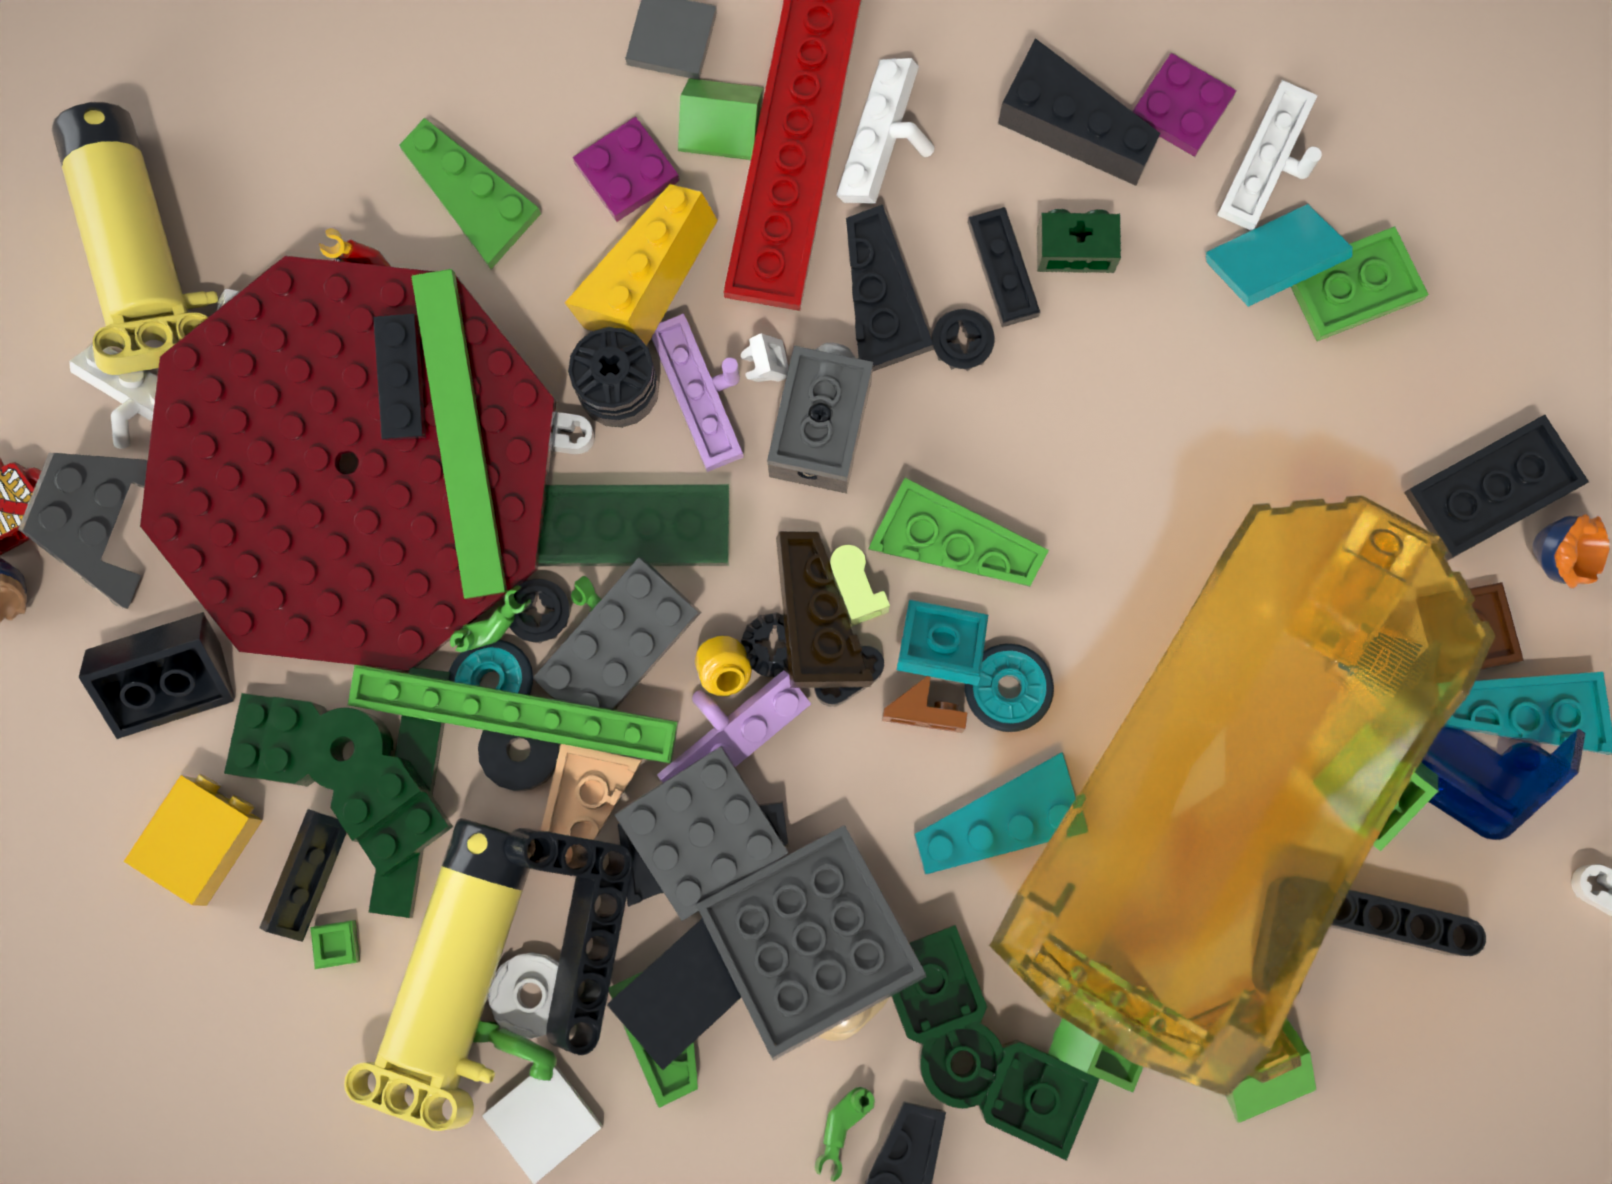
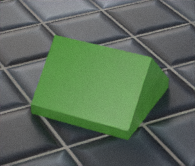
(719, 118)
(1254, 1097)

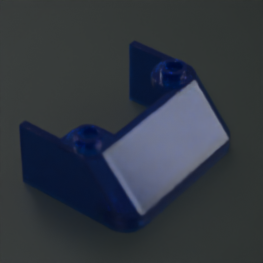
(1493, 790)

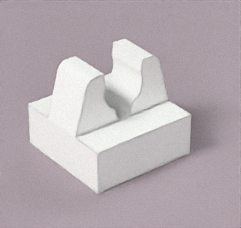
(768, 357)

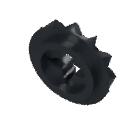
(975, 327)
(551, 597)
(760, 630)

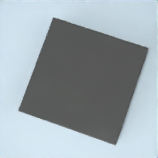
(671, 37)

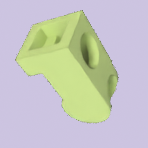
(853, 586)

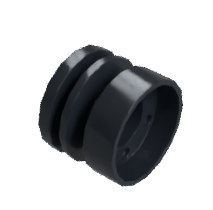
(614, 398)

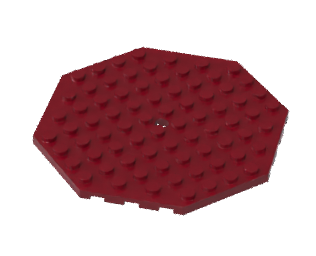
(252, 485)

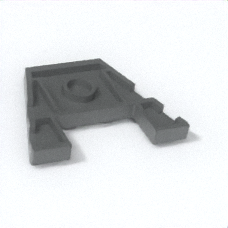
(76, 512)

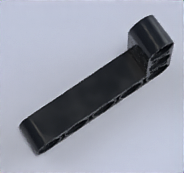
(582, 925)
(1397, 925)

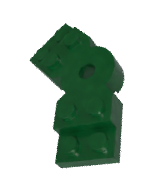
(374, 794)
(1010, 1082)

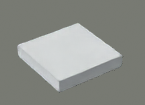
(542, 1123)

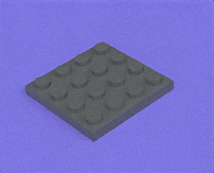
(810, 942)

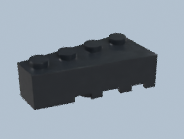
(1076, 116)

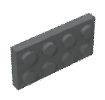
(618, 640)

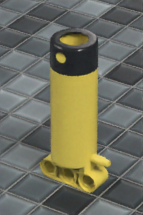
(123, 238)
(446, 985)

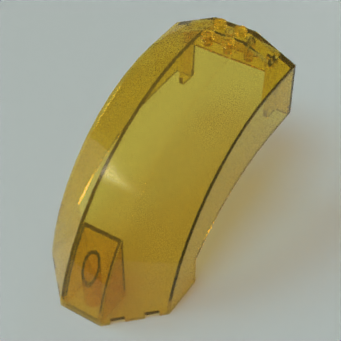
(1247, 788)

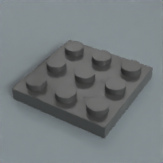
(701, 832)

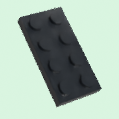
(1496, 486)

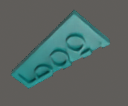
(1540, 709)
(1003, 821)

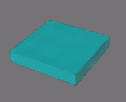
(943, 642)

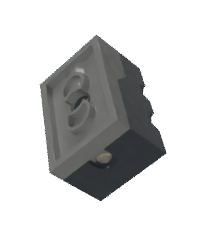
(820, 417)

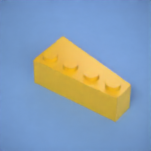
(646, 266)

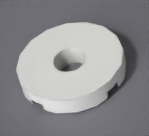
(506, 989)

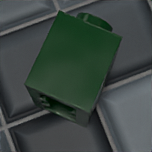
(1098, 245)

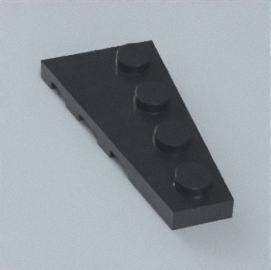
(884, 301)
(910, 1147)

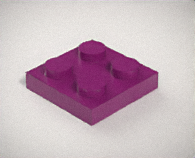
(1184, 104)
(626, 169)

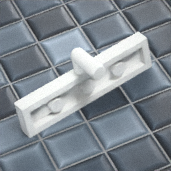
(879, 129)
(1270, 156)
(133, 390)

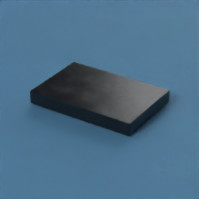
(677, 996)

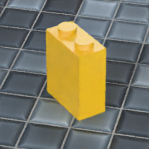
(194, 839)

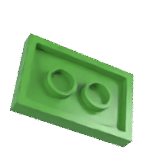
(1362, 288)

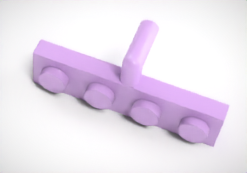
(698, 392)
(746, 726)

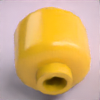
(723, 666)

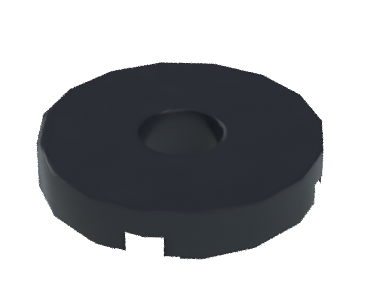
(513, 775)

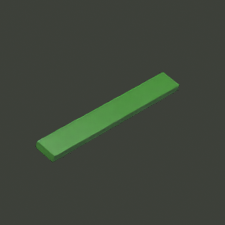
(459, 434)
(513, 713)

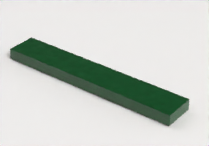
(420, 744)

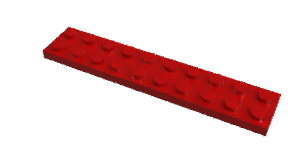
(792, 153)

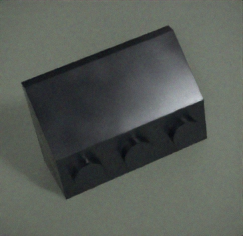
(157, 675)

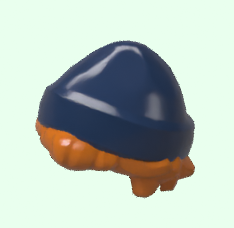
(1572, 549)

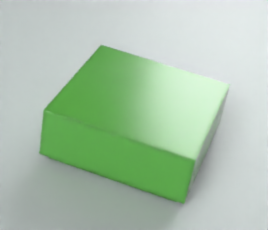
(335, 944)

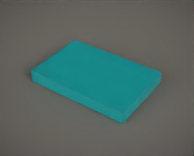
(1278, 255)

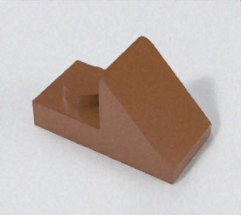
(913, 710)

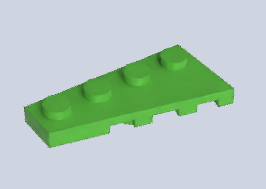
(476, 198)
(944, 534)

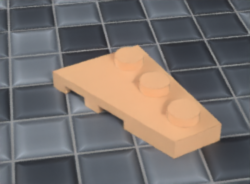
(585, 791)

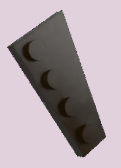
(816, 625)

